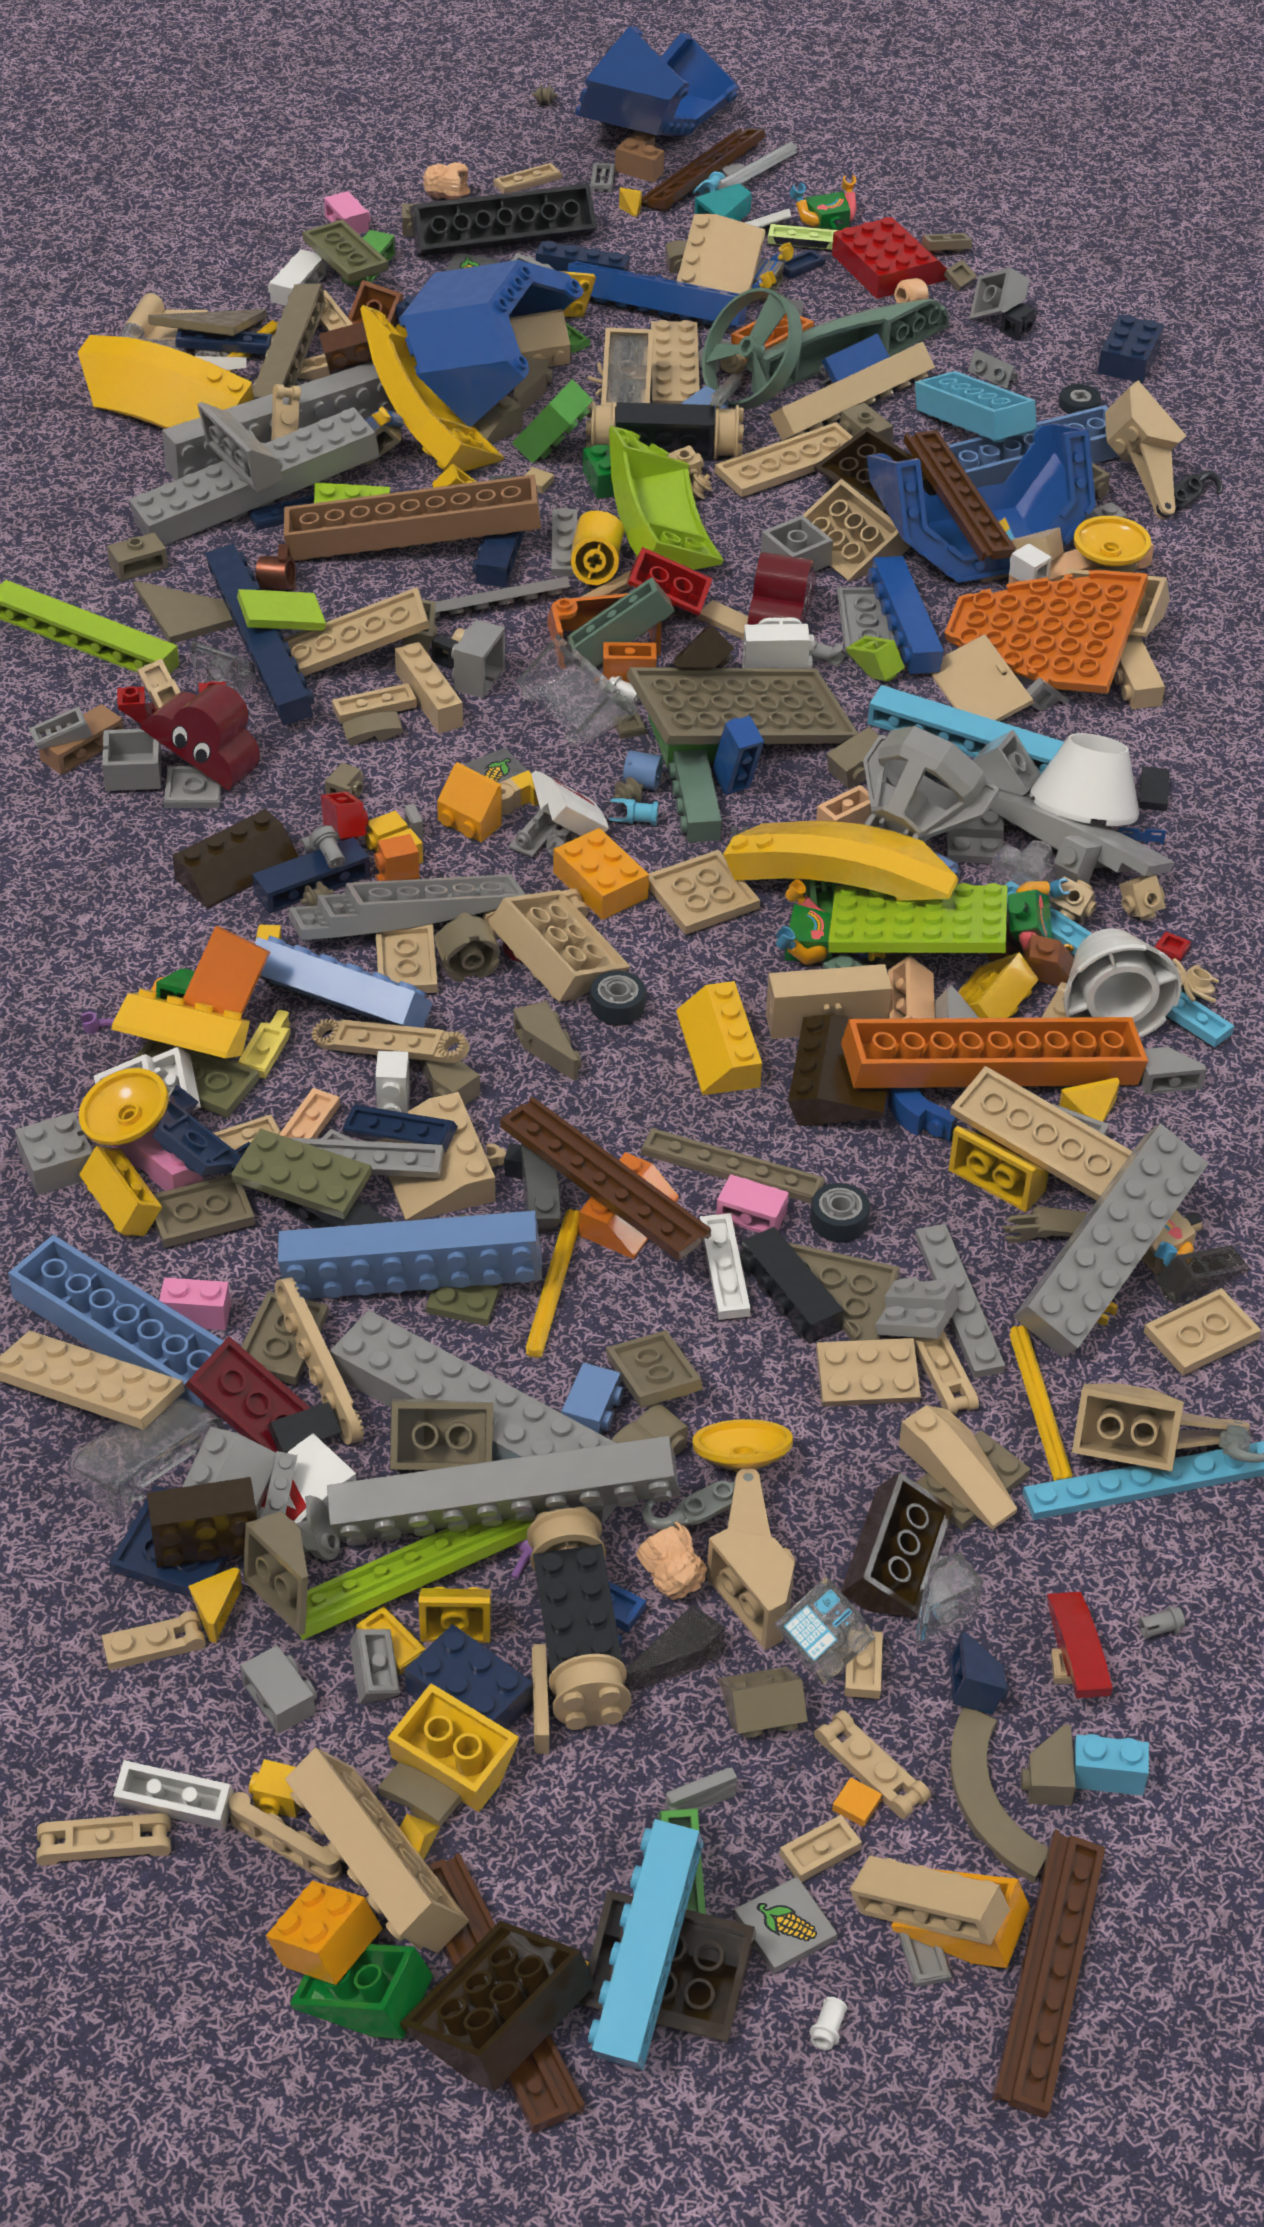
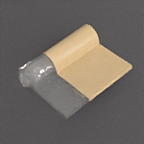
(138, 326)

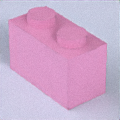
(347, 208)
(752, 1204)
(198, 1300)

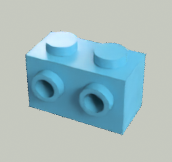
(1111, 1764)

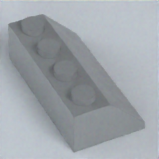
(239, 448)

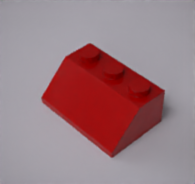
(681, 584)

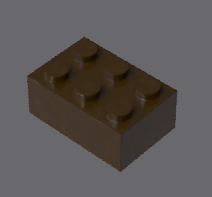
(201, 1521)

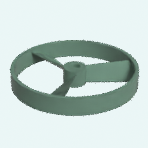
(753, 346)

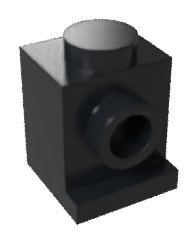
(1021, 320)

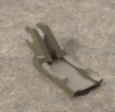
(1043, 1223)

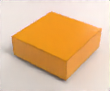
(857, 1802)

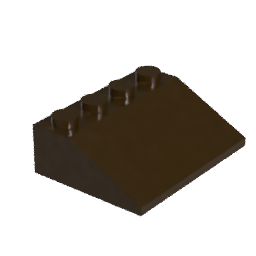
(851, 463)
(821, 1080)
(703, 1976)
(499, 2003)

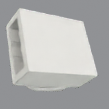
(777, 644)

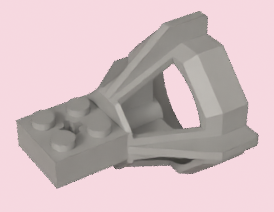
(912, 801)

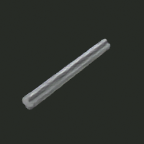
(759, 165)
(726, 389)

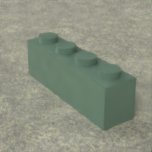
(623, 620)
(695, 796)

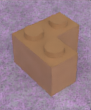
(640, 157)

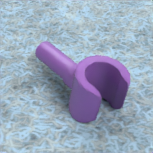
(92, 1024)
(524, 1558)

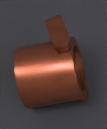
(277, 571)

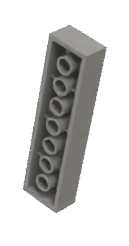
(1111, 1240)

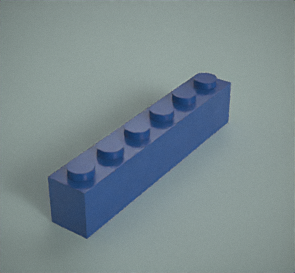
(906, 614)

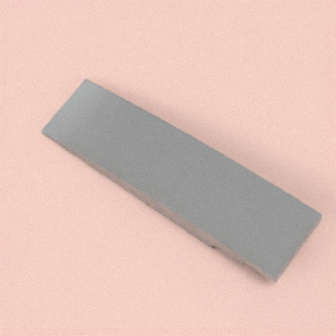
(1117, 850)
(400, 905)

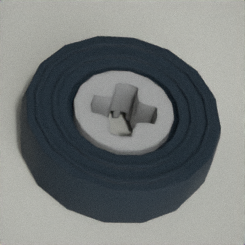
(1079, 398)

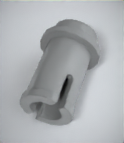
(1159, 1623)

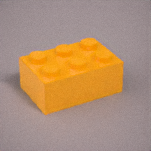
(601, 873)

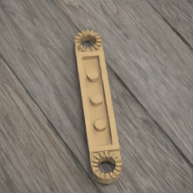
(374, 1037)
(321, 1365)

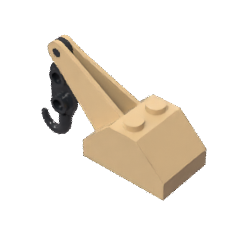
(1145, 436)

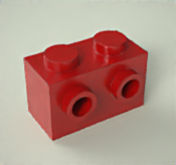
(345, 814)

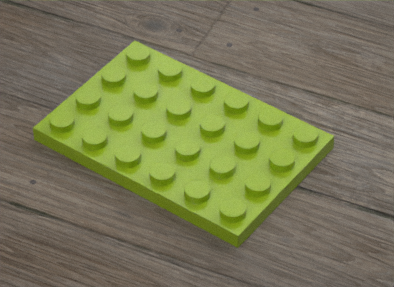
(878, 923)

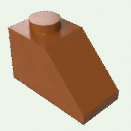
(1048, 959)

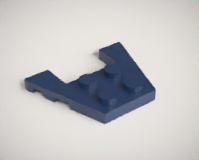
(191, 1140)

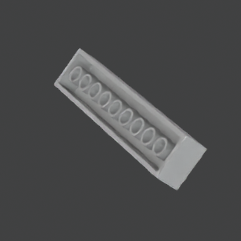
(356, 387)
(221, 494)
(400, 1365)
(503, 1490)

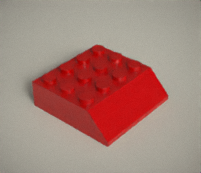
(884, 255)

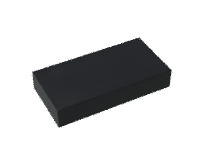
(1154, 788)
(296, 1427)

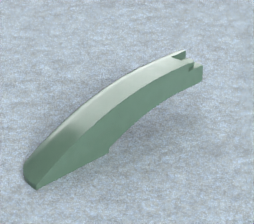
(896, 324)

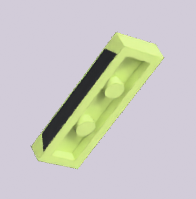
(801, 236)

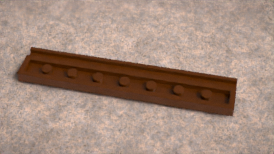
(699, 169)
(959, 495)
(606, 1178)
(1049, 1975)
(542, 2080)

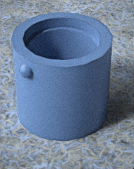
(643, 768)

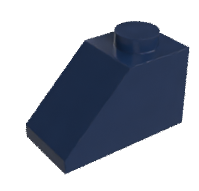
(976, 1676)

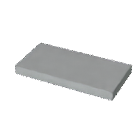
(860, 615)

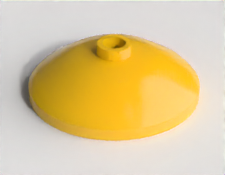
(1112, 541)
(123, 1106)
(742, 1443)

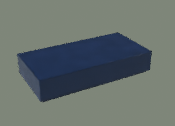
(803, 263)

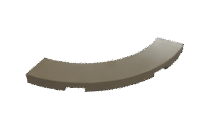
(980, 1803)

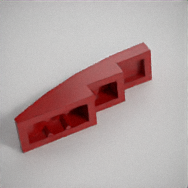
(1079, 1645)

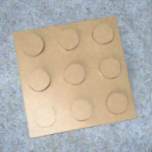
(702, 892)

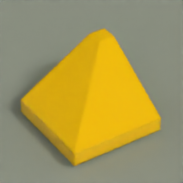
(630, 201)

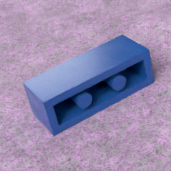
(737, 755)

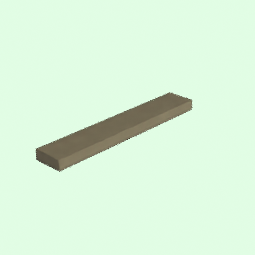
(724, 1162)

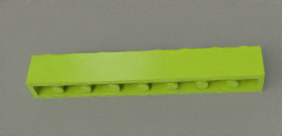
(83, 629)

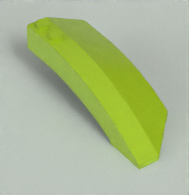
(658, 502)

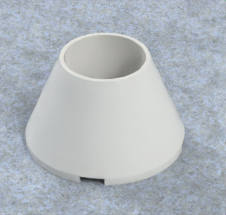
(1089, 781)
(1144, 984)

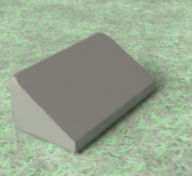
(374, 1665)

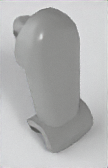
(828, 653)

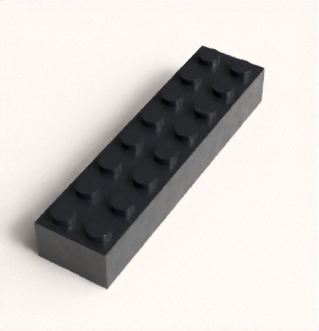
(503, 219)

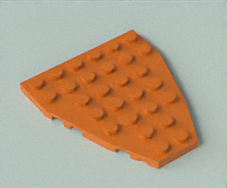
(1055, 630)

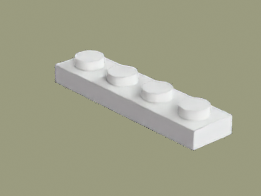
(725, 1268)

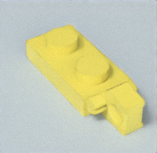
(267, 1044)

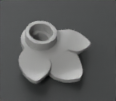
(316, 1532)

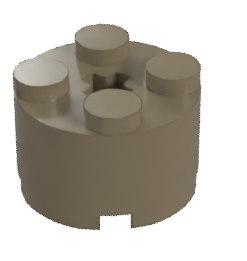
(467, 947)

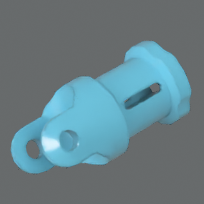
(710, 184)
(637, 811)

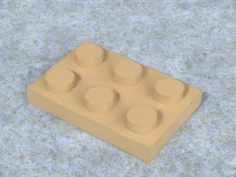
(409, 956)
(1202, 1331)
(868, 1372)

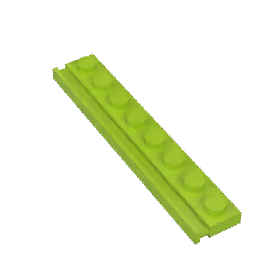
(405, 1571)

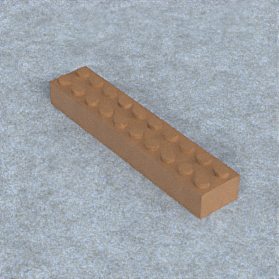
(412, 517)

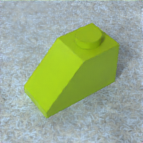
(877, 657)

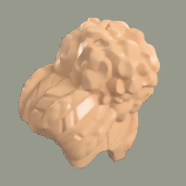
(446, 181)
(672, 1562)

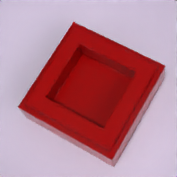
(1173, 946)

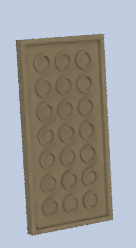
(782, 702)

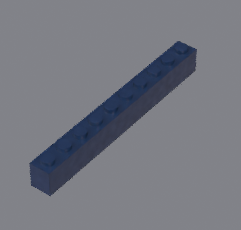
(264, 645)

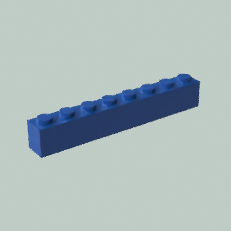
(658, 293)

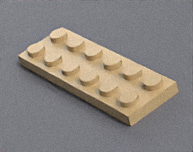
(674, 361)
(781, 460)
(359, 632)
(1040, 1132)
(88, 1379)

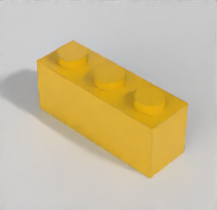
(120, 1191)

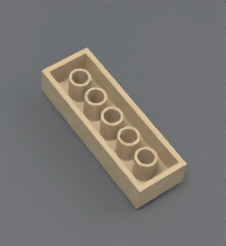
(375, 1851)

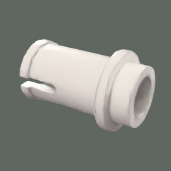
(625, 687)
(825, 2032)

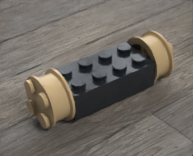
(671, 426)
(578, 1618)

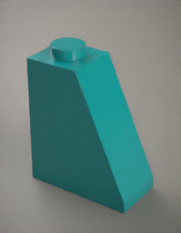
(729, 202)

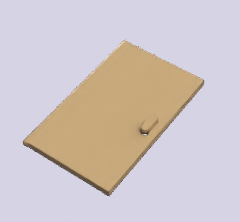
(981, 681)

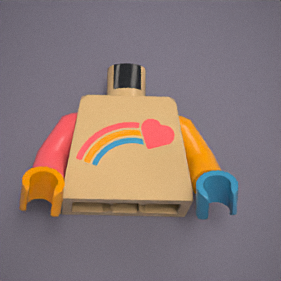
(1173, 1240)

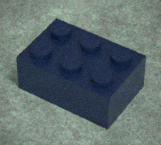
(1131, 348)
(472, 1676)

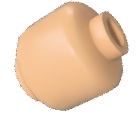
(911, 290)

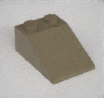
(439, 1433)
(277, 1567)

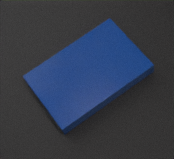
(855, 358)

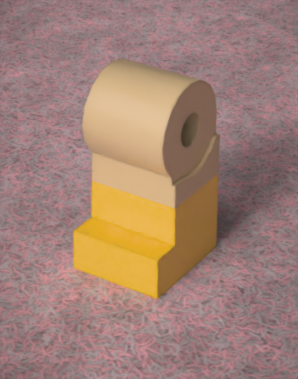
(517, 792)

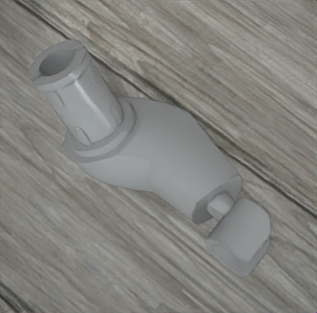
(325, 840)

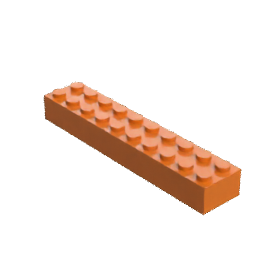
(1021, 1049)

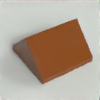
(376, 298)

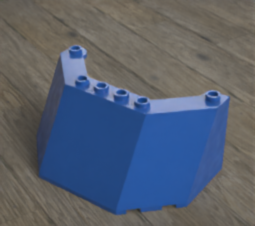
(654, 92)
(464, 330)
(1043, 492)

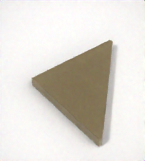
(215, 322)
(182, 613)
(855, 1285)

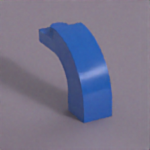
(918, 1113)

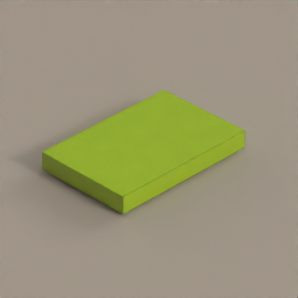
(281, 610)

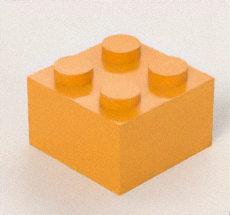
(324, 1932)

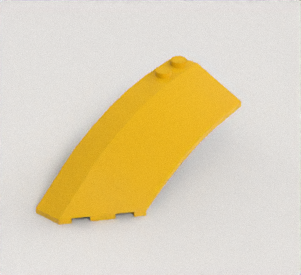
(156, 380)
(422, 411)
(842, 855)

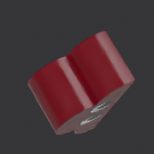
(782, 588)
(208, 733)

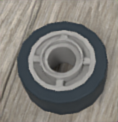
(617, 997)
(839, 1212)

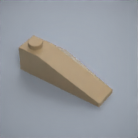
(957, 1462)

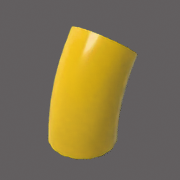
(596, 547)

